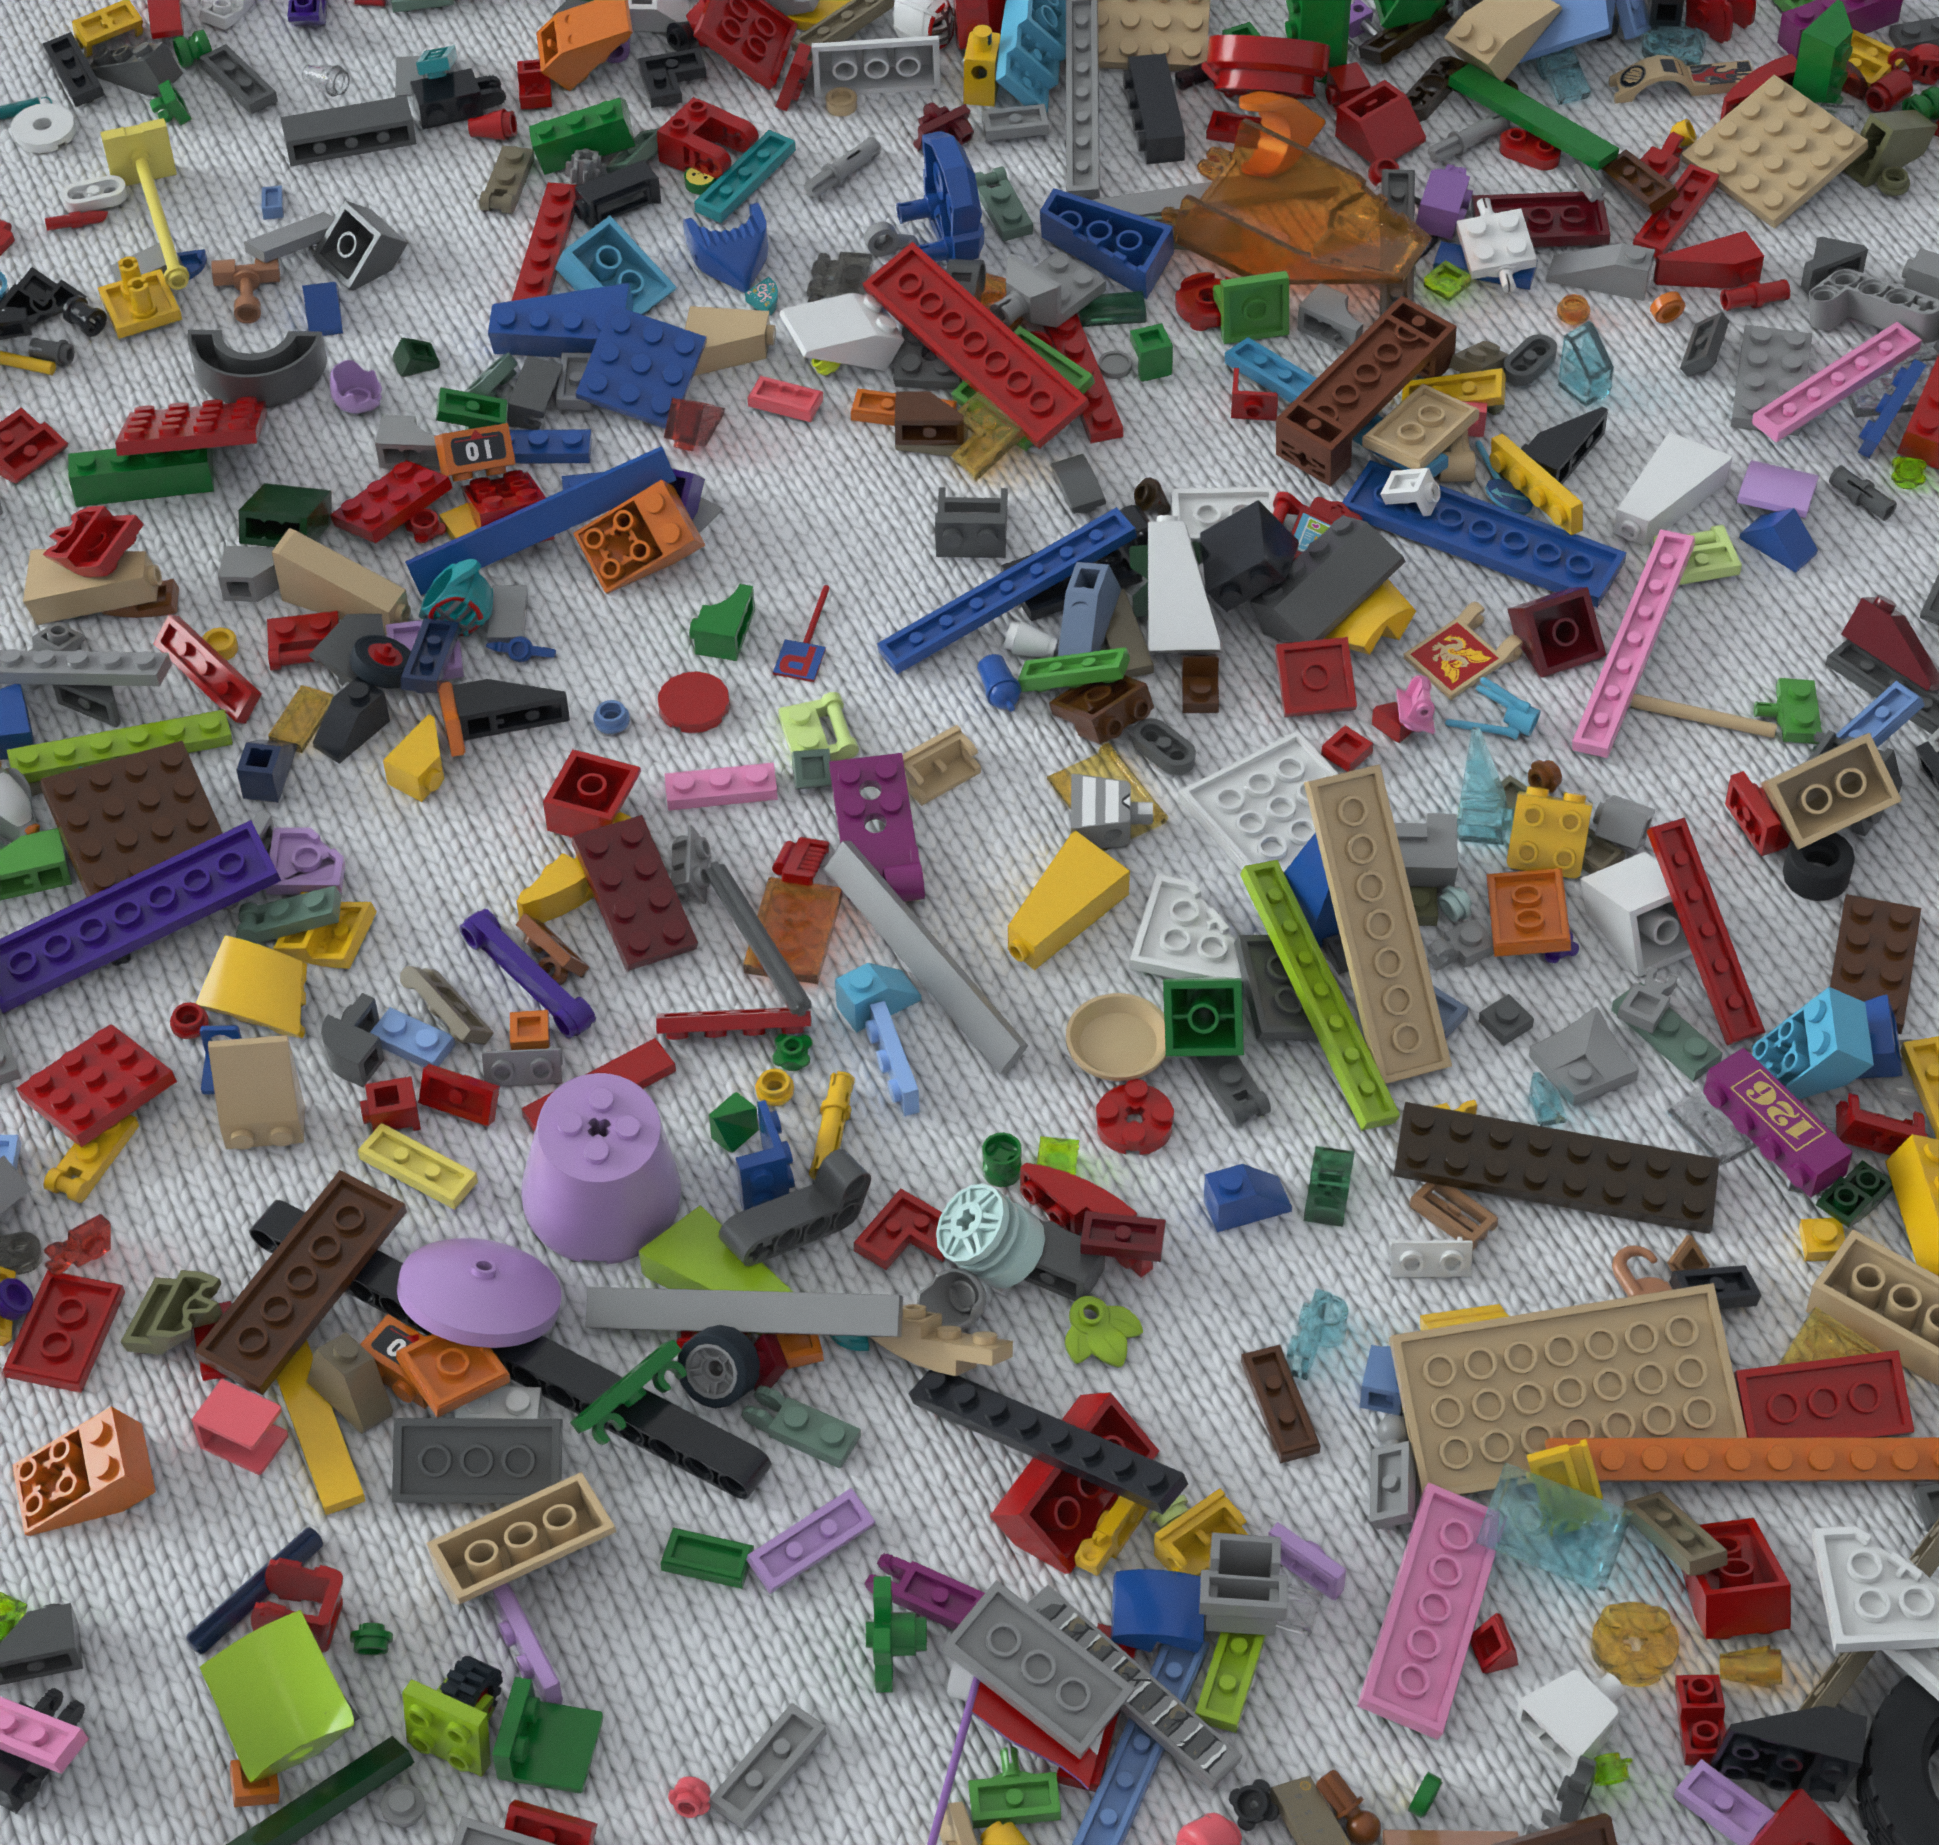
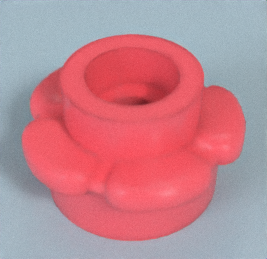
(690, 1797)

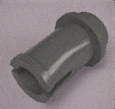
(58, 352)

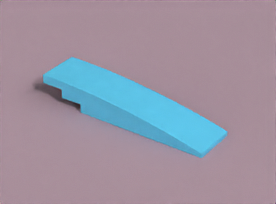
(1031, 48)

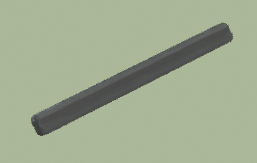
(758, 939)

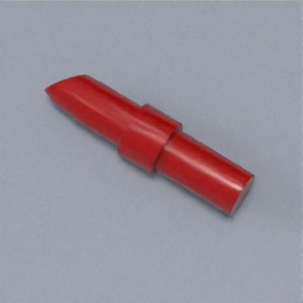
(75, 219)

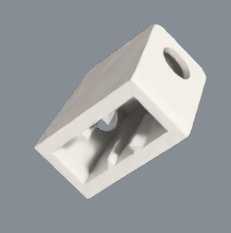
(1571, 1716)

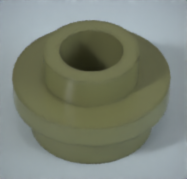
(1893, 181)

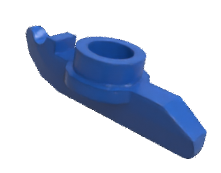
(521, 649)

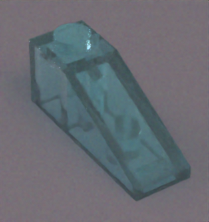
(1483, 801)

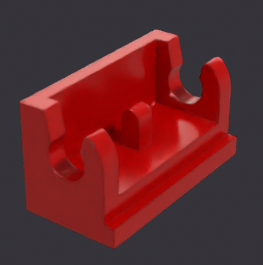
(1874, 1130)

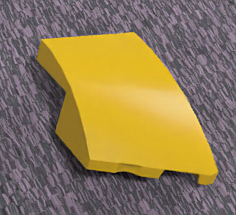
(1381, 614)

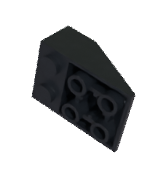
(1796, 1750)

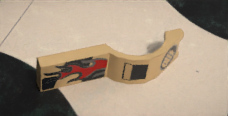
(1699, 79)

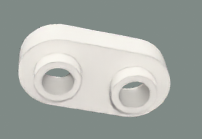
(94, 194)

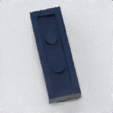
(430, 656)

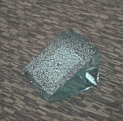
(1545, 1101)

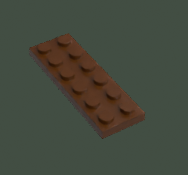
(300, 1282)

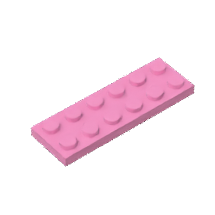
(1430, 1614)

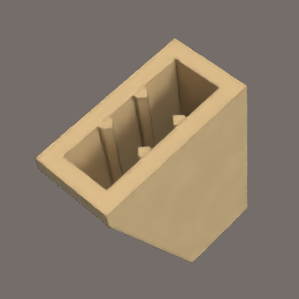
(731, 336)

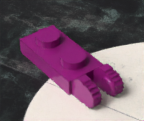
(927, 1591)

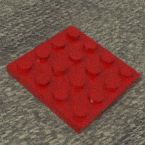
(192, 427)

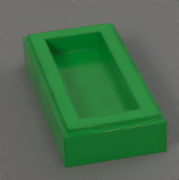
(706, 1558)

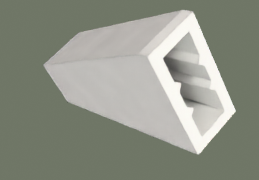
(1670, 487)
(1177, 597)

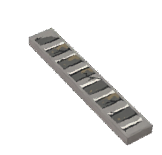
(1151, 1703)

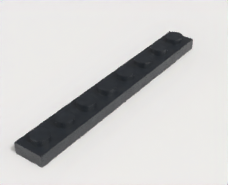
(1050, 1440)

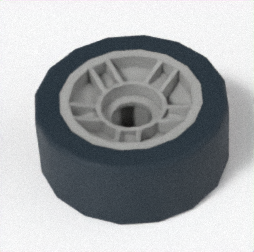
(701, 1359)

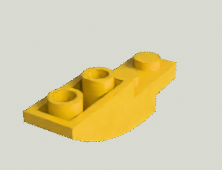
(558, 888)

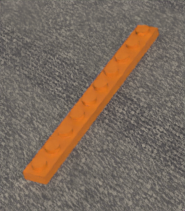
(1762, 1459)

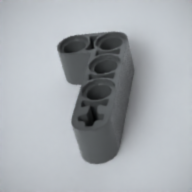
(801, 1215)

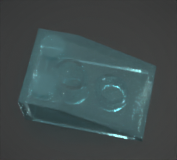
(1554, 1527)

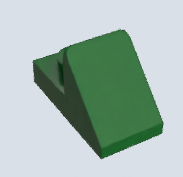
(470, 409)

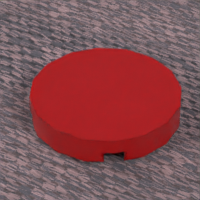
(693, 701)

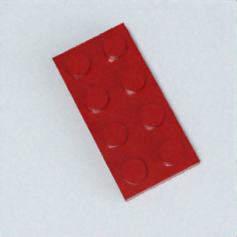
(1827, 1398)

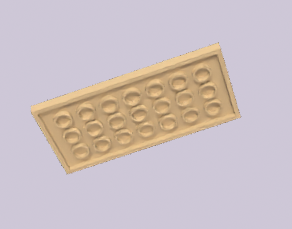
(1577, 1371)

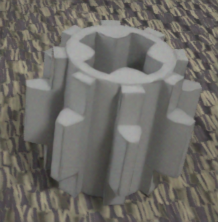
(584, 166)

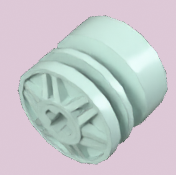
(990, 1236)

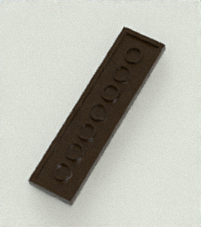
(1557, 1167)

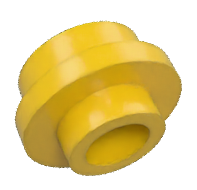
(771, 1080)

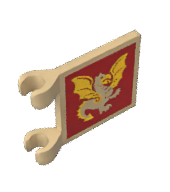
(1459, 657)

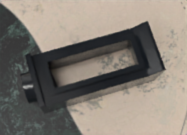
(616, 193)

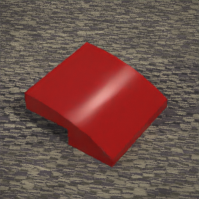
(26, 445)

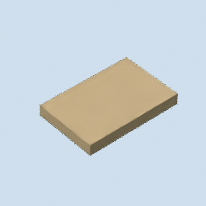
(1420, 427)

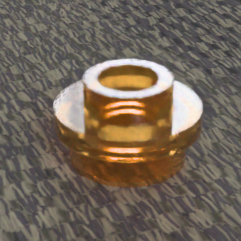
(1573, 309)

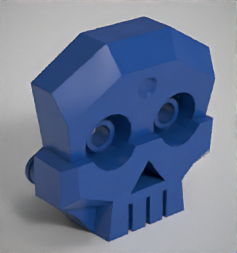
(948, 202)

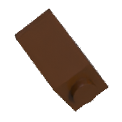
(926, 420)

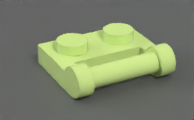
(1711, 557)
(805, 732)

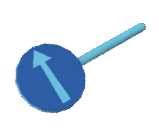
(1502, 491)

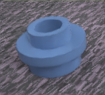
(611, 717)

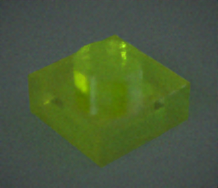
(1447, 280)
(1059, 1153)

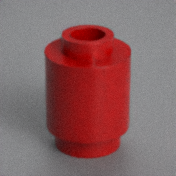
(1889, 91)

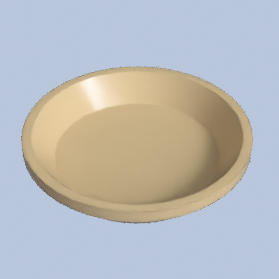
(1117, 1037)

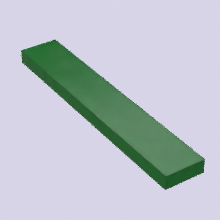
(1533, 117)

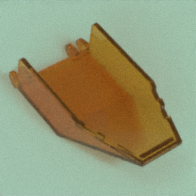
(1293, 213)

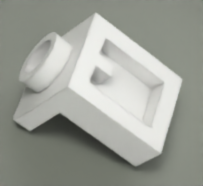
(1410, 487)

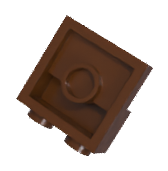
(1104, 709)

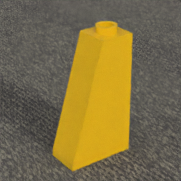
(1066, 900)

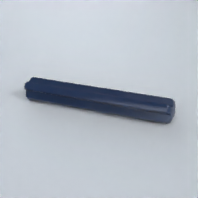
(252, 1591)

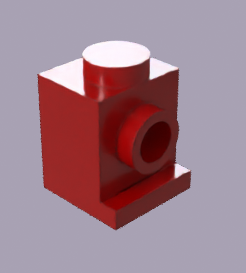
(391, 1103)

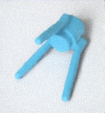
(1519, 715)

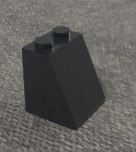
(1246, 555)

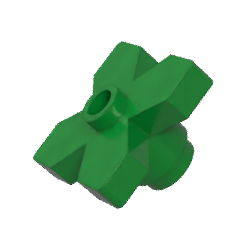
(892, 1634)

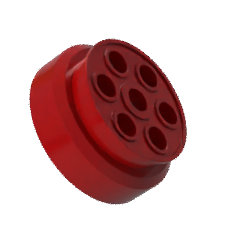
(1267, 64)

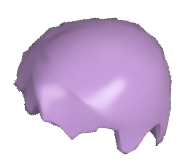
(354, 388)

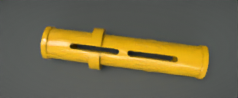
(834, 1113)

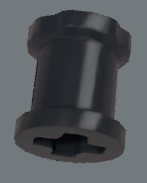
(85, 314)

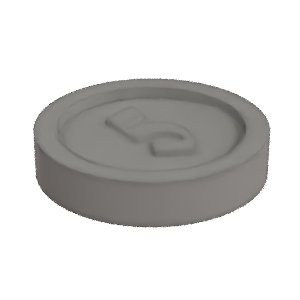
(1115, 364)

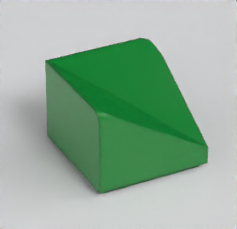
(733, 1122)

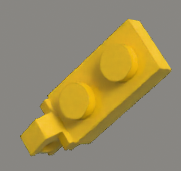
(1111, 1535)

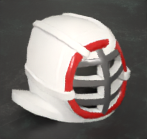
(918, 17)

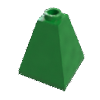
(1203, 1016)

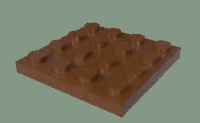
(129, 813)

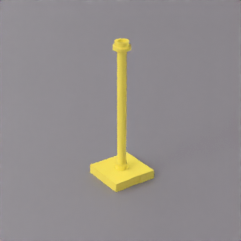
(141, 156)

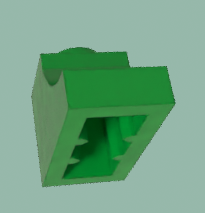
(723, 626)

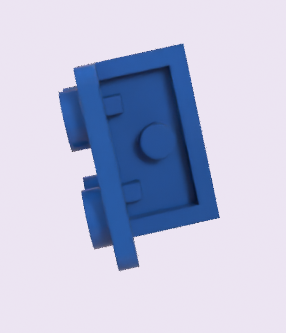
(767, 1172)

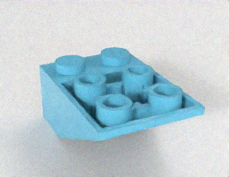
(1819, 1045)

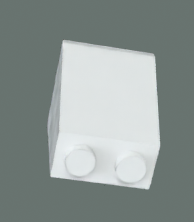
(1636, 913)

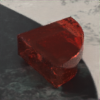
(1855, 83)

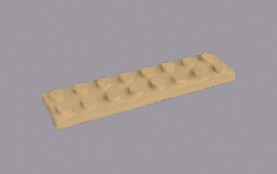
(1378, 923)

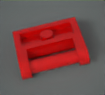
(295, 637)

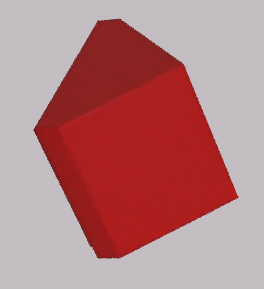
(1493, 1645)

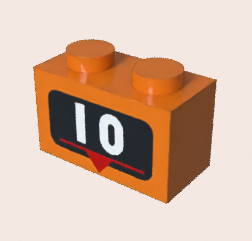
(475, 450)
(382, 1345)

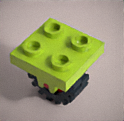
(455, 1716)

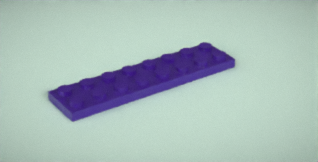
(133, 914)

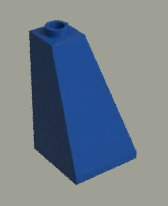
(1311, 890)

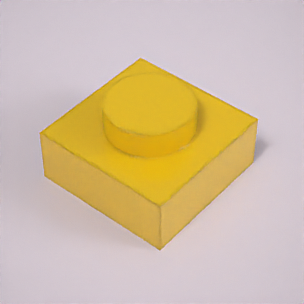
(1820, 1238)

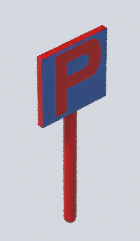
(803, 659)

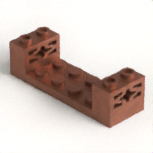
(1325, 417)

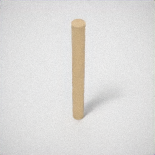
(1704, 715)

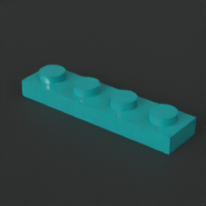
(744, 176)

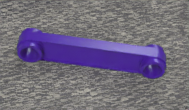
(569, 1014)

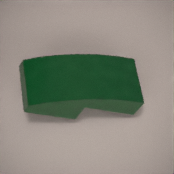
(1856, 1194)

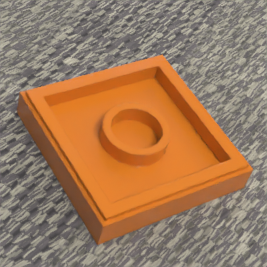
(451, 1372)

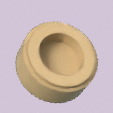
(841, 101)

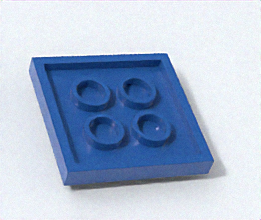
(640, 366)

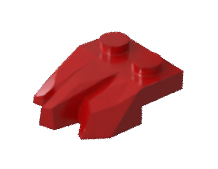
(93, 541)

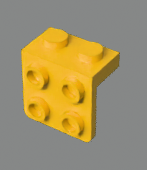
(1549, 832)

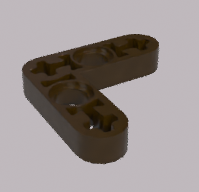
(1433, 78)

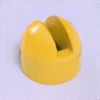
(1685, 129)

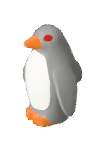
(15, 806)

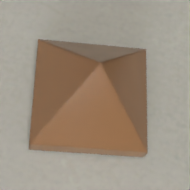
(1688, 1256)

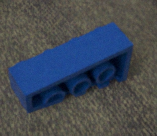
(1108, 239)
(554, 322)

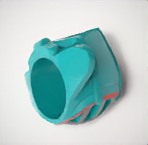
(459, 596)

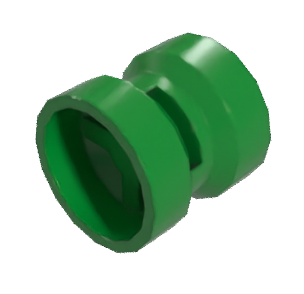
(191, 48)
(1926, 103)
(1001, 1159)

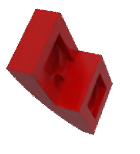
(533, 85)

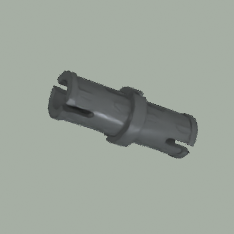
(1846, 481)

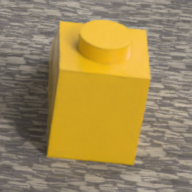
(416, 762)

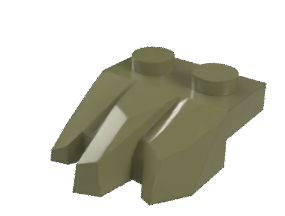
(172, 1312)

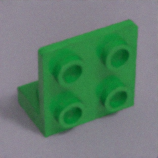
(545, 1741)

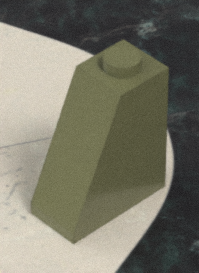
(1892, 141)

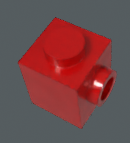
(1345, 83)

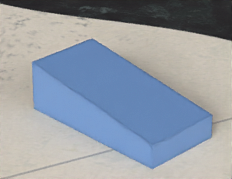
(272, 202)

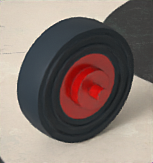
(379, 660)

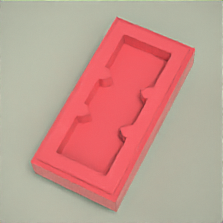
(785, 398)

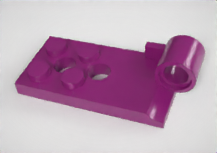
(893, 849)

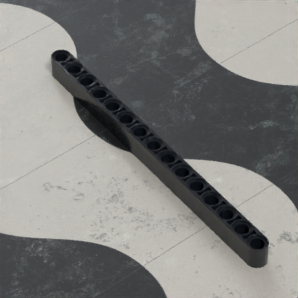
(569, 1380)

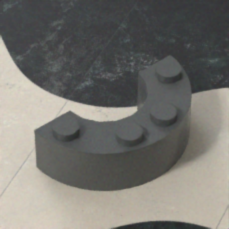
(268, 375)

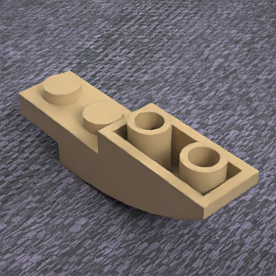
(944, 1347)

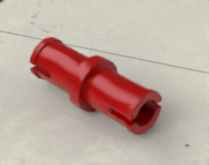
(1755, 294)

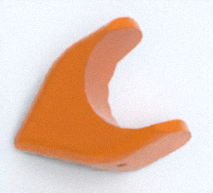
(1284, 116)

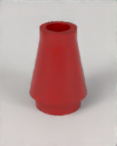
(494, 125)

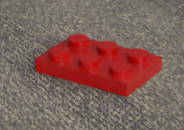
(391, 501)

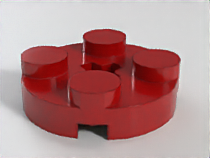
(1190, 301)
(1138, 1099)

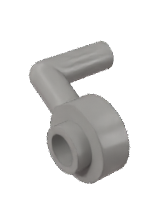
(883, 239)

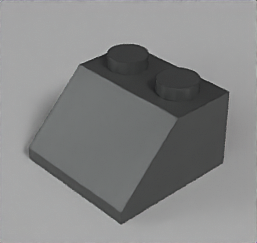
(359, 246)

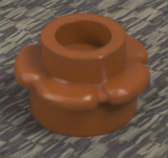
(1545, 775)

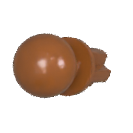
(1362, 1825)

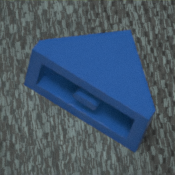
(323, 308)
(1782, 538)

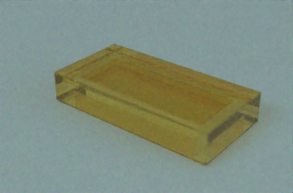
(301, 717)

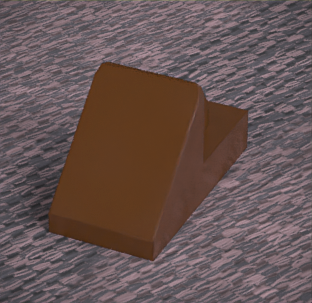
(1200, 683)

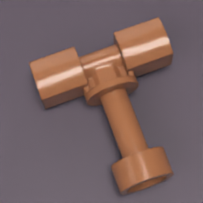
(246, 280)

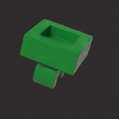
(171, 103)

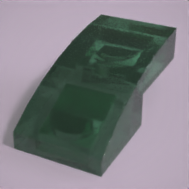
(1329, 1186)

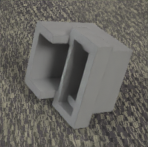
(1430, 851)
(1244, 1585)

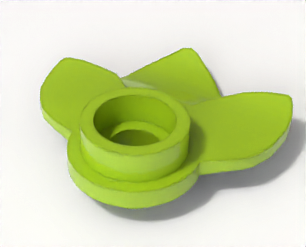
(1102, 1336)

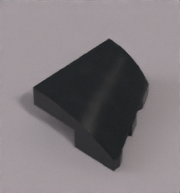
(39, 296)

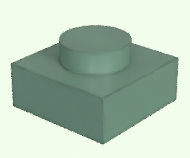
(811, 768)

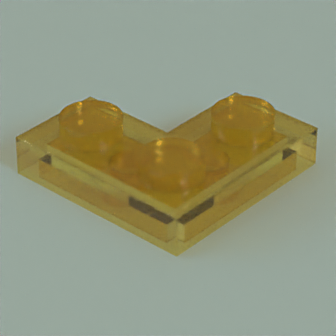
(991, 439)

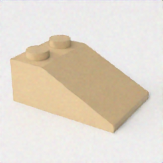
(1500, 33)
(257, 1092)

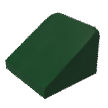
(414, 357)

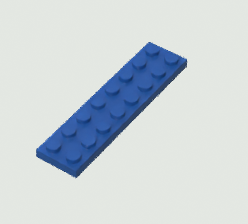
(1491, 537)

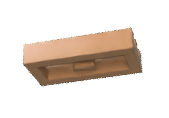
(1449, 1217)

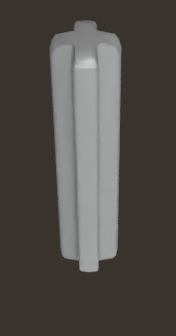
(1589, 182)

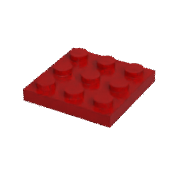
(748, 36)
(96, 1085)

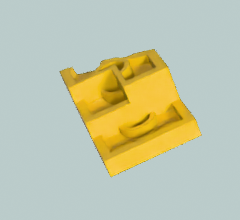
(256, 986)

